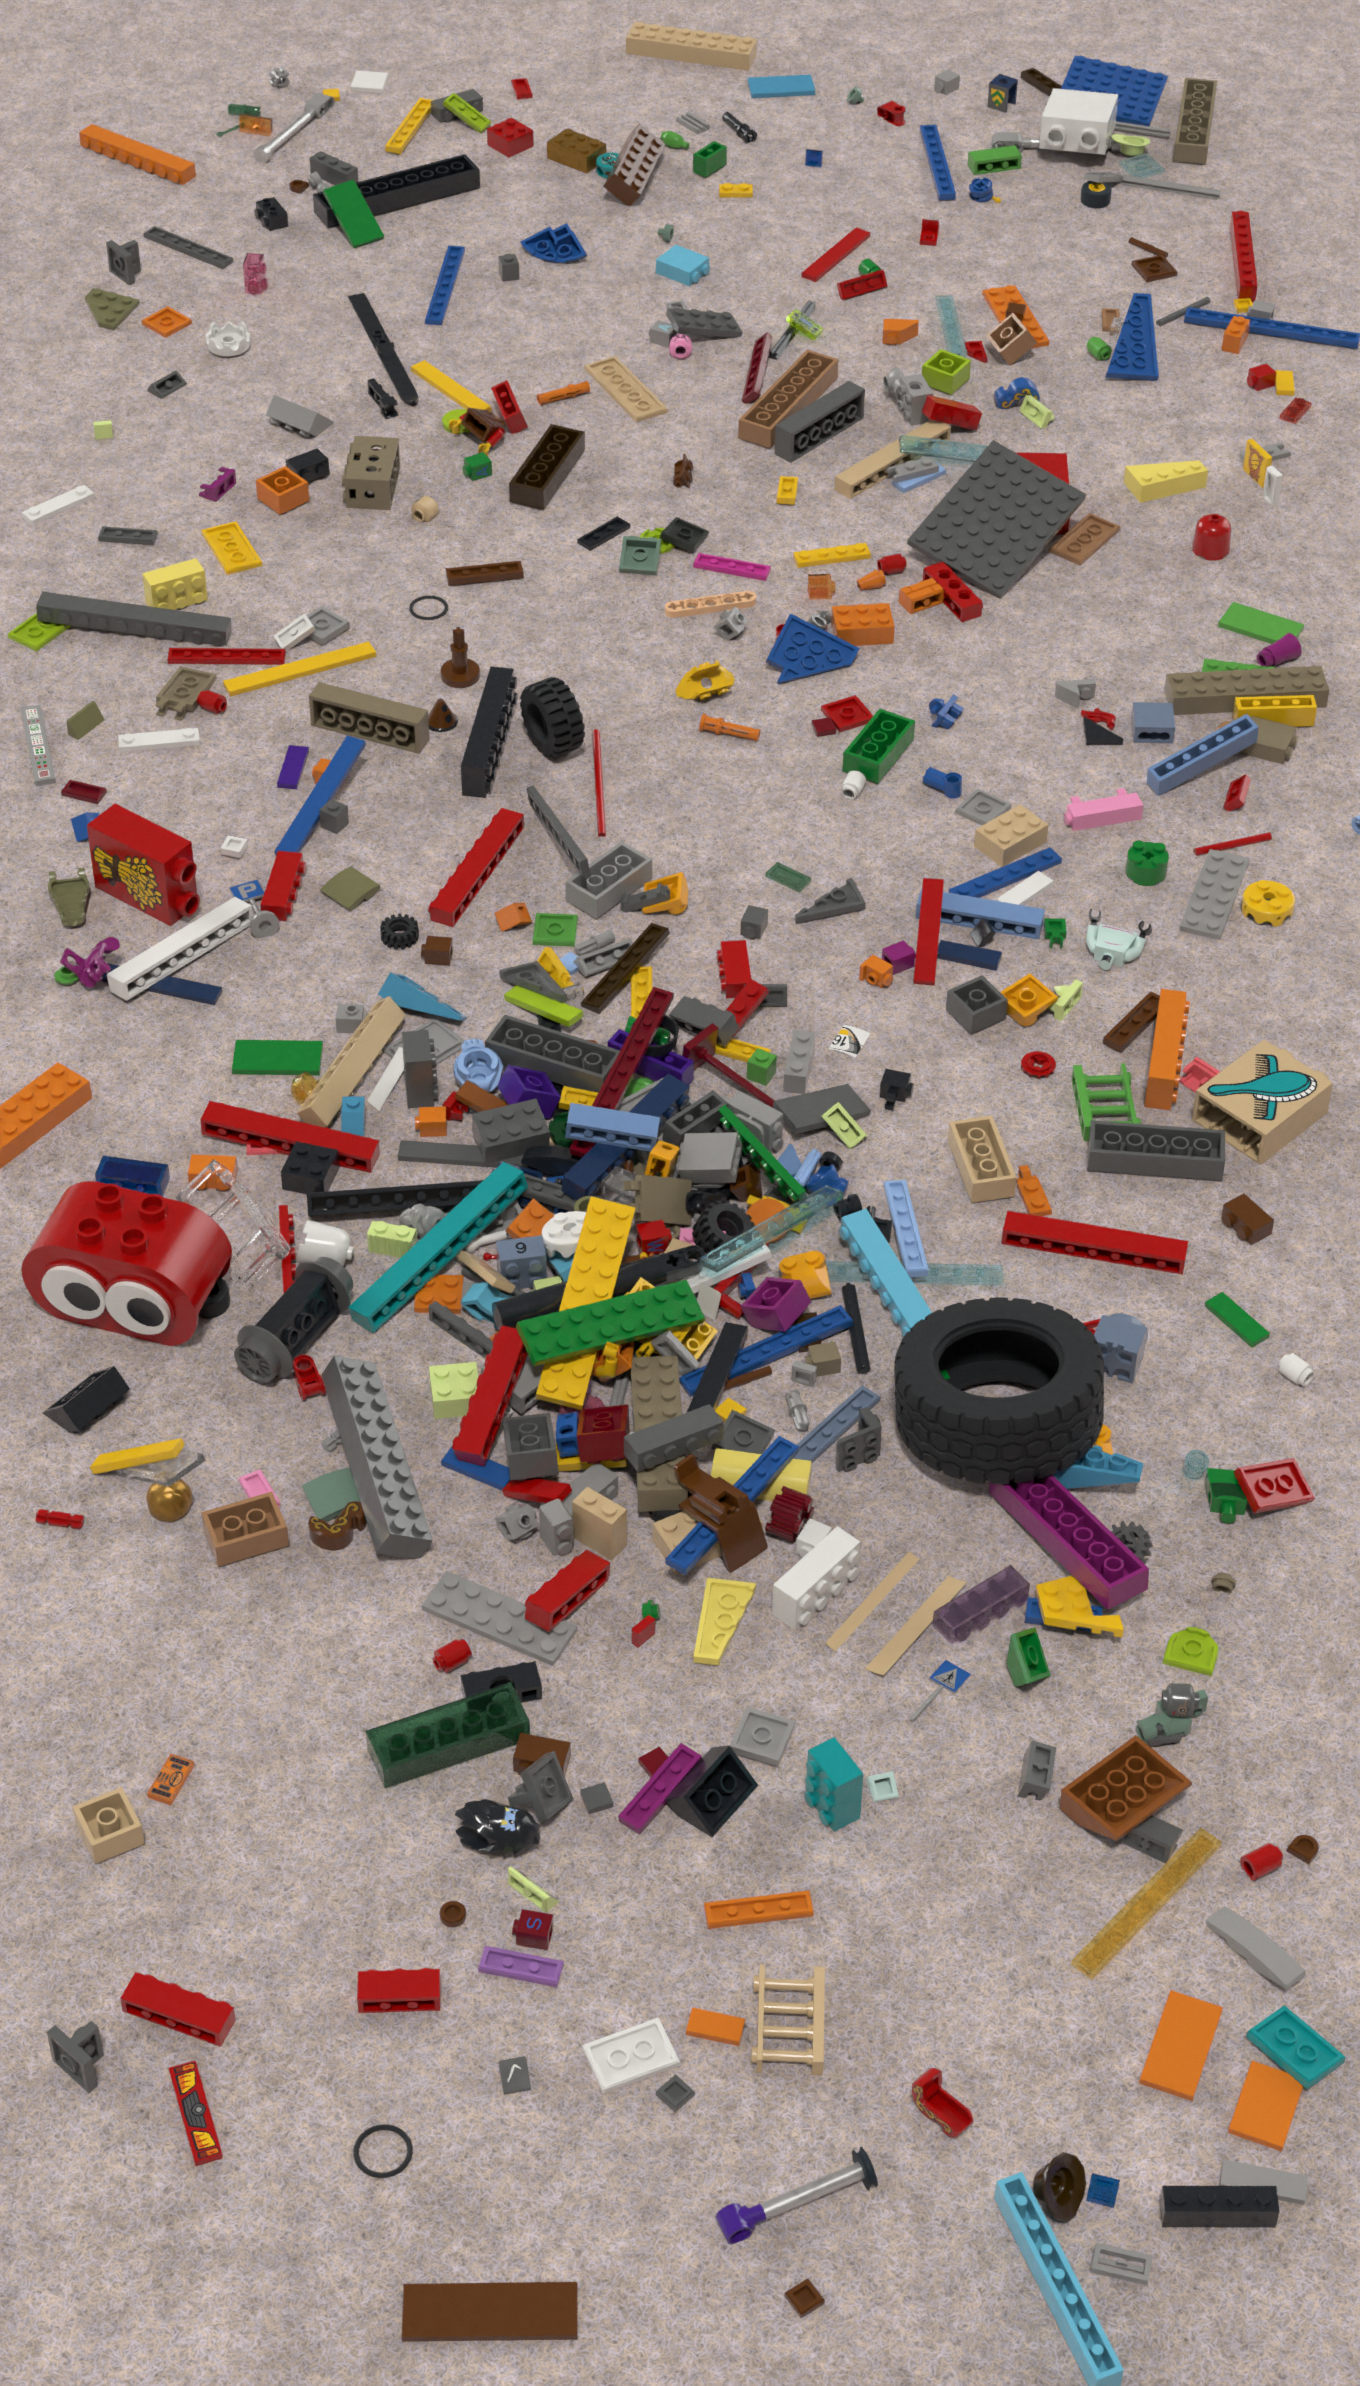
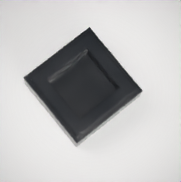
(982, 932)

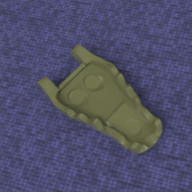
(70, 897)

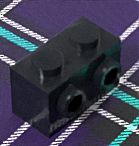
(271, 214)
(309, 465)

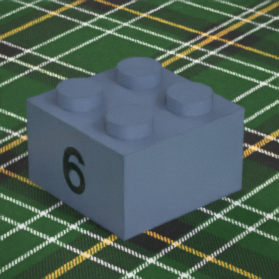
(522, 1260)

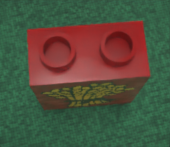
(143, 865)

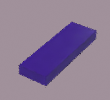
(293, 767)

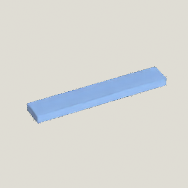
(905, 1228)

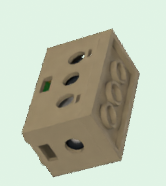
(371, 473)

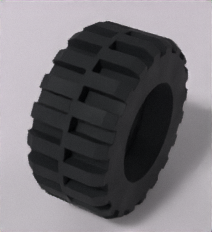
(552, 717)

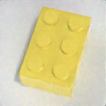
(175, 585)

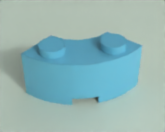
(479, 1301)

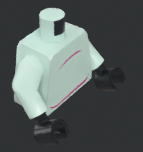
(1113, 944)

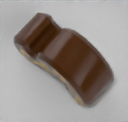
(340, 1533)

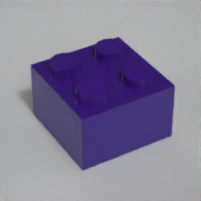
(526, 1084)

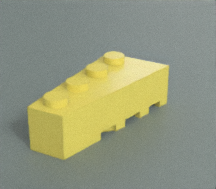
(1164, 479)

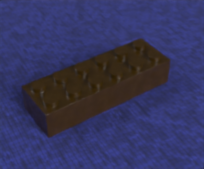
(547, 466)

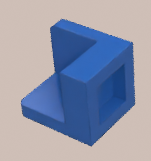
(80, 825)

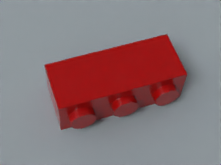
(509, 407)
(952, 412)
(733, 967)
(399, 1990)

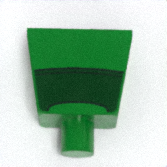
(1225, 1494)

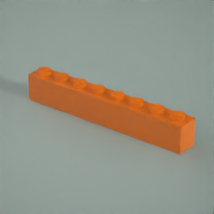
(137, 154)

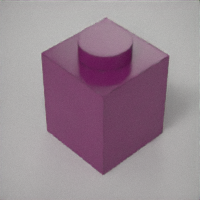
(900, 956)

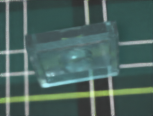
(1141, 166)

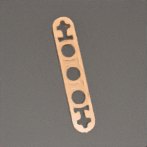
(702, 607)

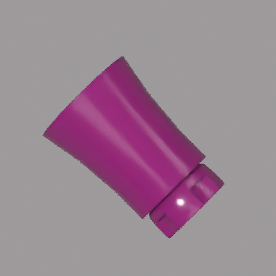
(1280, 651)

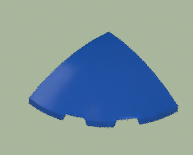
(555, 245)

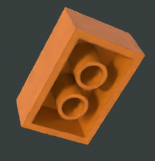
(863, 624)

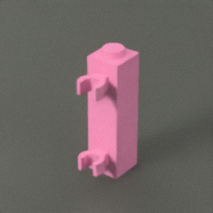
(1103, 811)

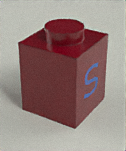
(533, 1929)

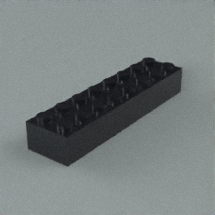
(488, 732)

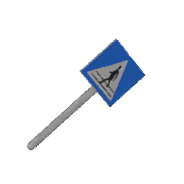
(946, 1676)

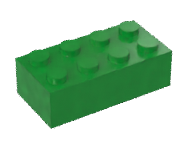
(879, 745)

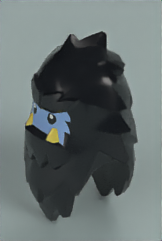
(496, 1827)

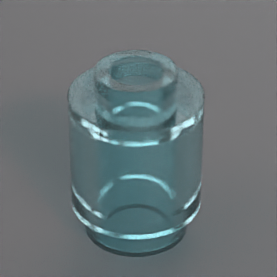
(1198, 1458)

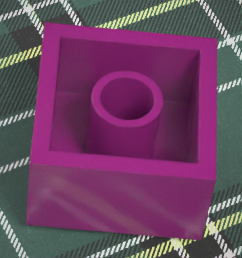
(776, 1304)

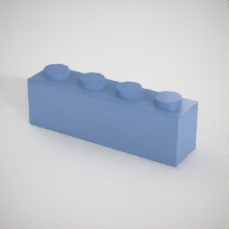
(612, 1127)

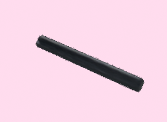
(856, 1331)

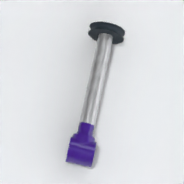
(739, 2221)

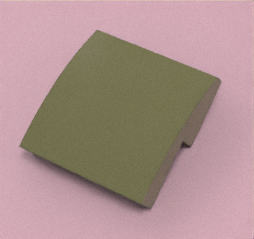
(350, 888)

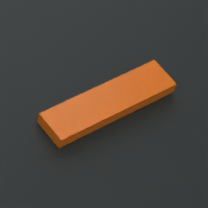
(758, 1909)

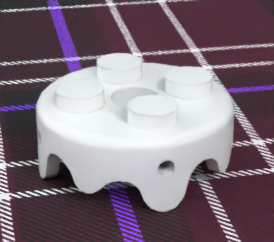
(228, 340)
(563, 1233)

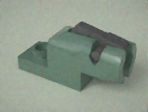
(1166, 1729)

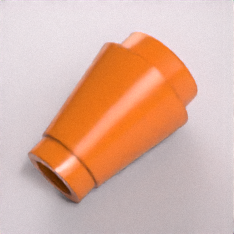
(872, 580)

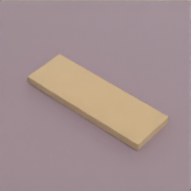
(626, 389)

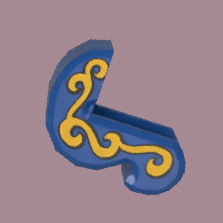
(1016, 391)

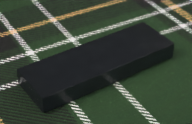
(603, 533)

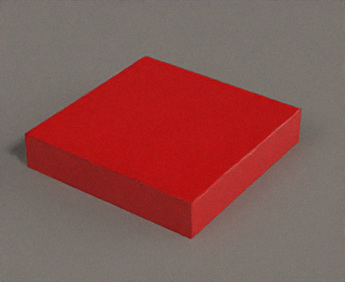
(847, 713)

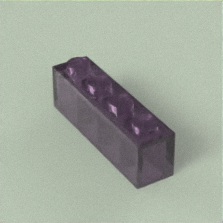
(981, 1605)

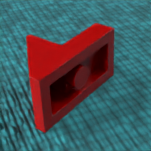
(929, 232)

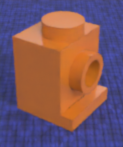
(876, 971)

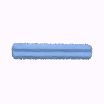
(807, 1167)

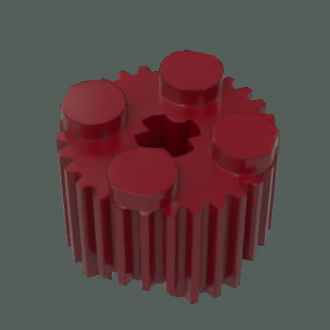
(789, 1513)

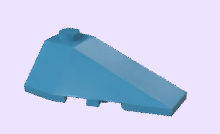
(409, 995)
(1100, 1469)

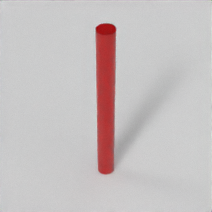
(1233, 843)

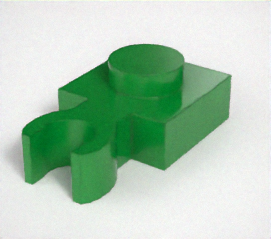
(1055, 930)

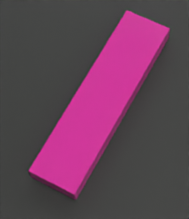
(732, 566)

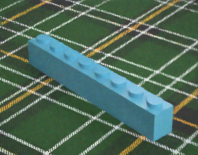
(883, 1269)
(1058, 2282)

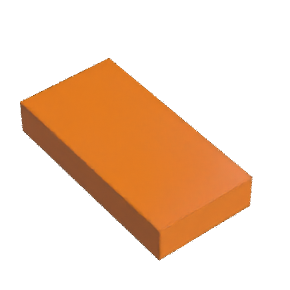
(715, 2026)

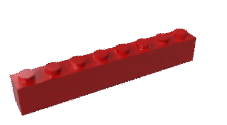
(1243, 255)
(476, 867)
(281, 1133)
(1094, 1242)

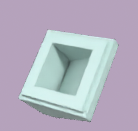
(882, 1786)

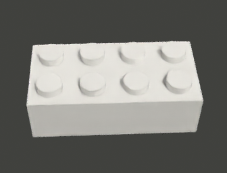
(816, 1578)

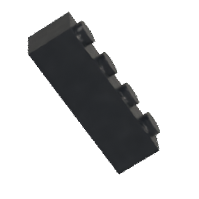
(1219, 2206)

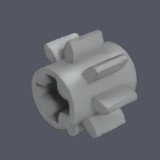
(279, 77)

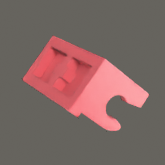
(1197, 1074)

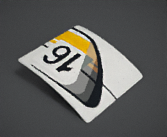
(849, 1040)

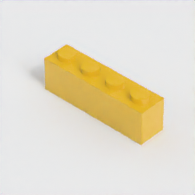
(1288, 710)

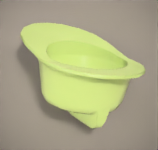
(1131, 144)

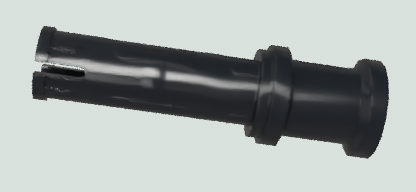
(742, 130)

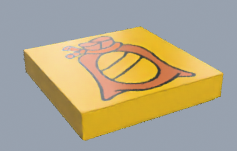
(1256, 461)

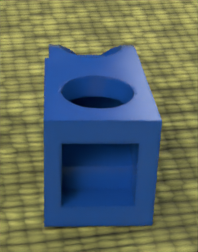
(567, 1434)

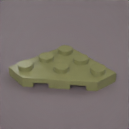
(110, 308)

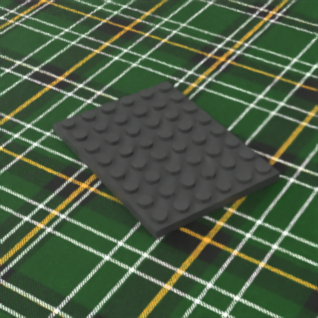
(996, 519)

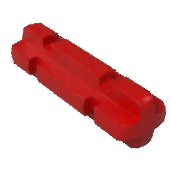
(59, 1519)

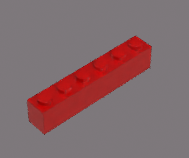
(491, 1397)

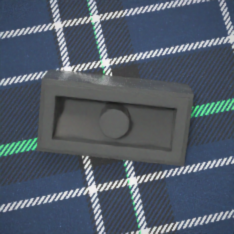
(167, 385)

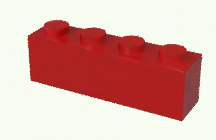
(283, 884)
(567, 1590)
(178, 2008)

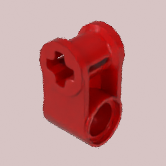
(892, 113)
(307, 1377)

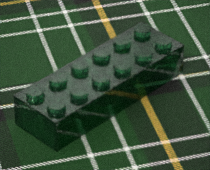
(447, 1735)

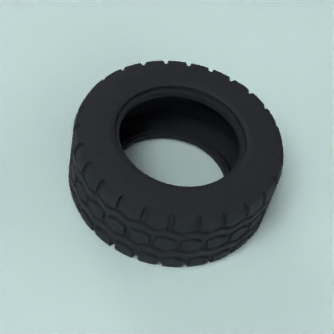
(999, 1435)

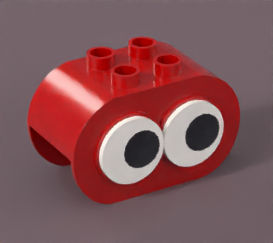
(126, 1262)

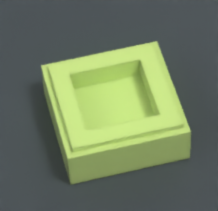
(103, 429)

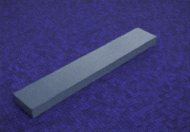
(836, 1424)

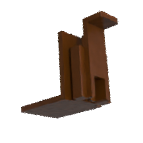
(723, 1511)

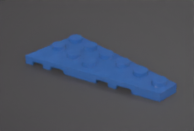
(1136, 347)

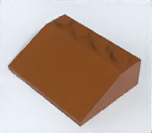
(1122, 1790)

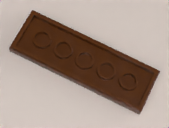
(490, 2311)

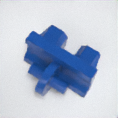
(944, 711)

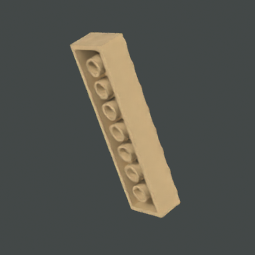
(691, 46)

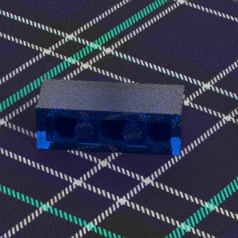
(134, 1174)

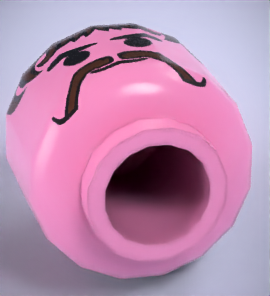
(680, 346)

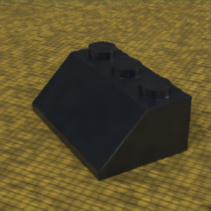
(88, 1400)
(712, 1790)

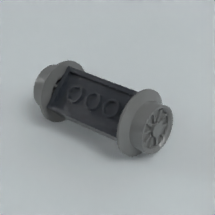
(294, 1320)

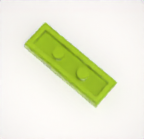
(467, 113)

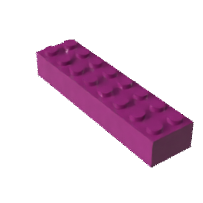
(1075, 1538)

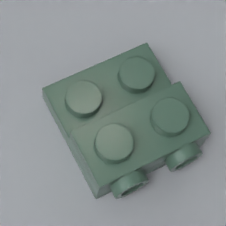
(640, 555)

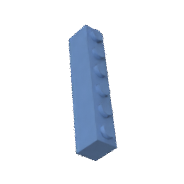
(1202, 755)
(1002, 916)

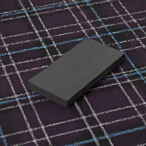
(806, 1110)

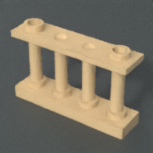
(813, 2009)

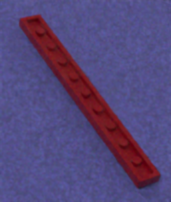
(629, 1058)

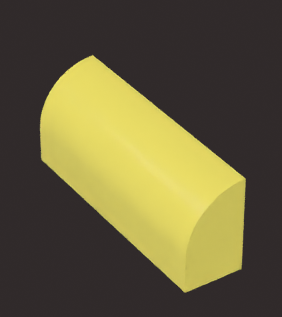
(733, 1464)

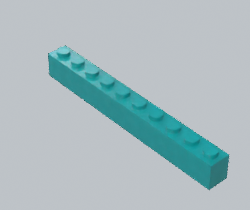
(438, 1247)

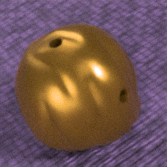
(169, 1502)

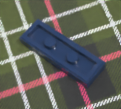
(969, 955)

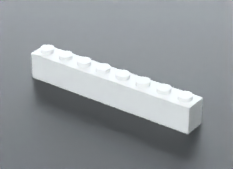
(180, 948)

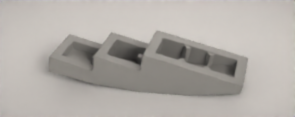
(1260, 1951)

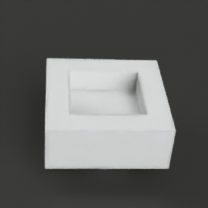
(234, 846)

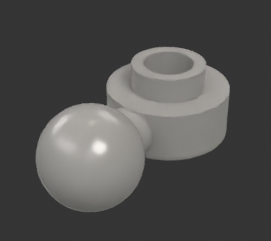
(316, 182)

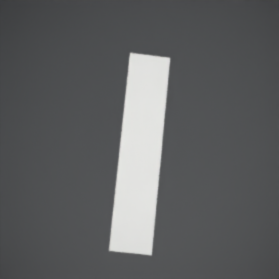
(387, 1080)

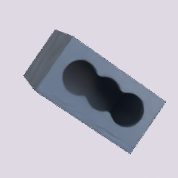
(1153, 722)

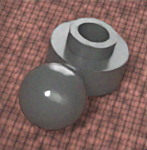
(820, 620)

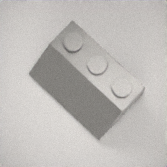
(297, 417)

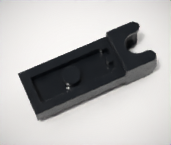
(382, 399)
(702, 1198)

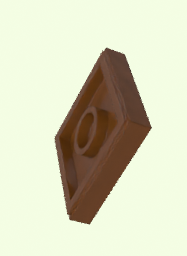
(1154, 268)

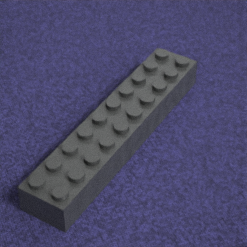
(376, 1458)

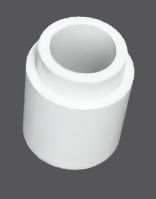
(853, 785)
(1296, 1369)

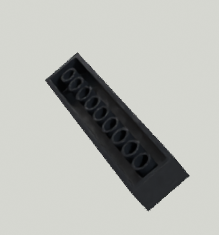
(409, 187)

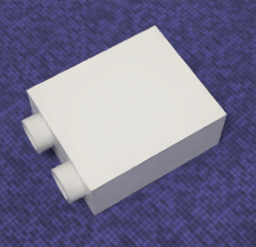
(1078, 121)

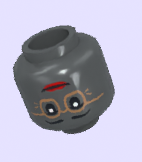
(1179, 1700)

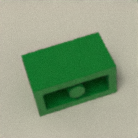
(709, 159)

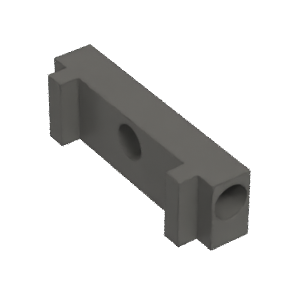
(645, 898)

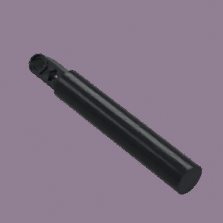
(654, 1269)

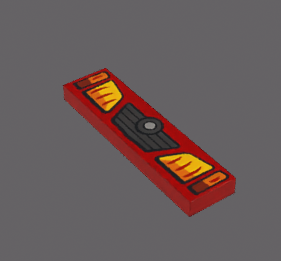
(195, 2113)

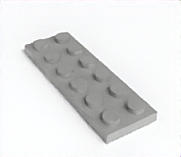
(1214, 894)
(496, 1618)

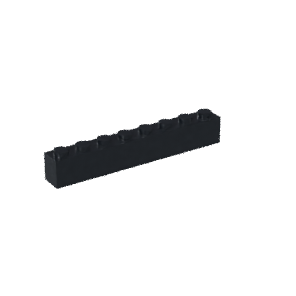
(388, 1198)

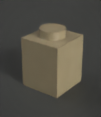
(825, 1358)

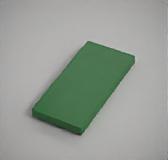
(353, 214)
(277, 1057)

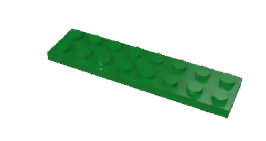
(610, 1320)

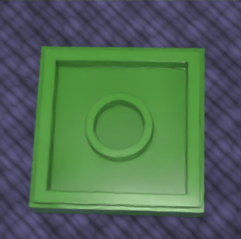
(555, 929)

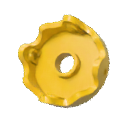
(1263, 910)

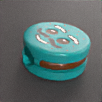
(605, 163)

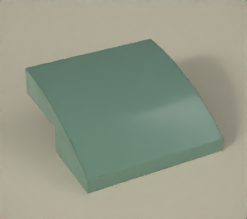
(331, 1493)

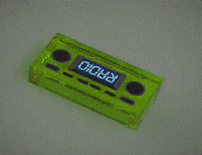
(804, 324)

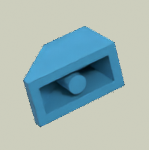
(353, 1115)

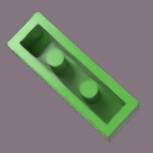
(994, 160)

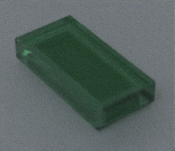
(788, 877)

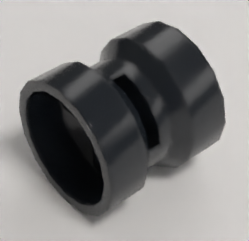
(847, 1206)

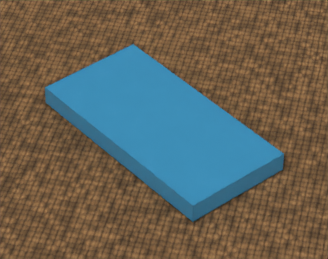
(781, 86)

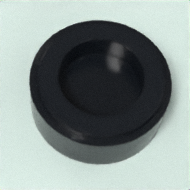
(831, 1158)

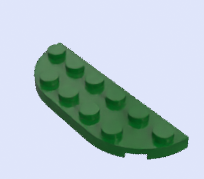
(762, 1157)

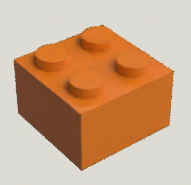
(282, 490)

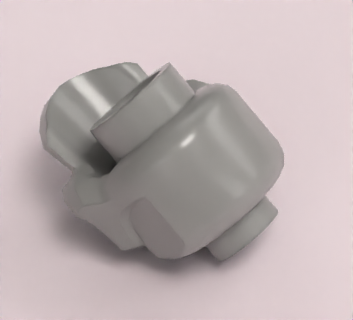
(421, 1218)

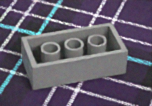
(612, 875)

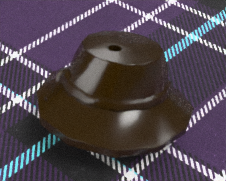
(1061, 2186)

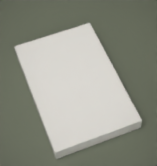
(631, 2055)

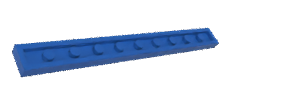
(1275, 328)

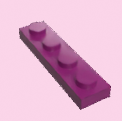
(653, 1794)

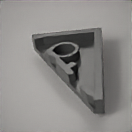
(836, 902)
(534, 978)

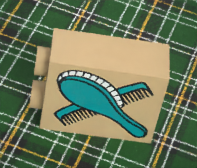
(1263, 1101)

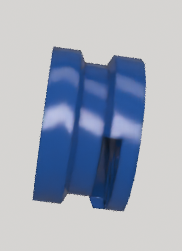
(981, 189)

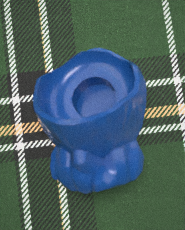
(826, 1176)

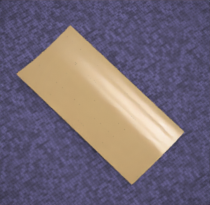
(913, 1627)

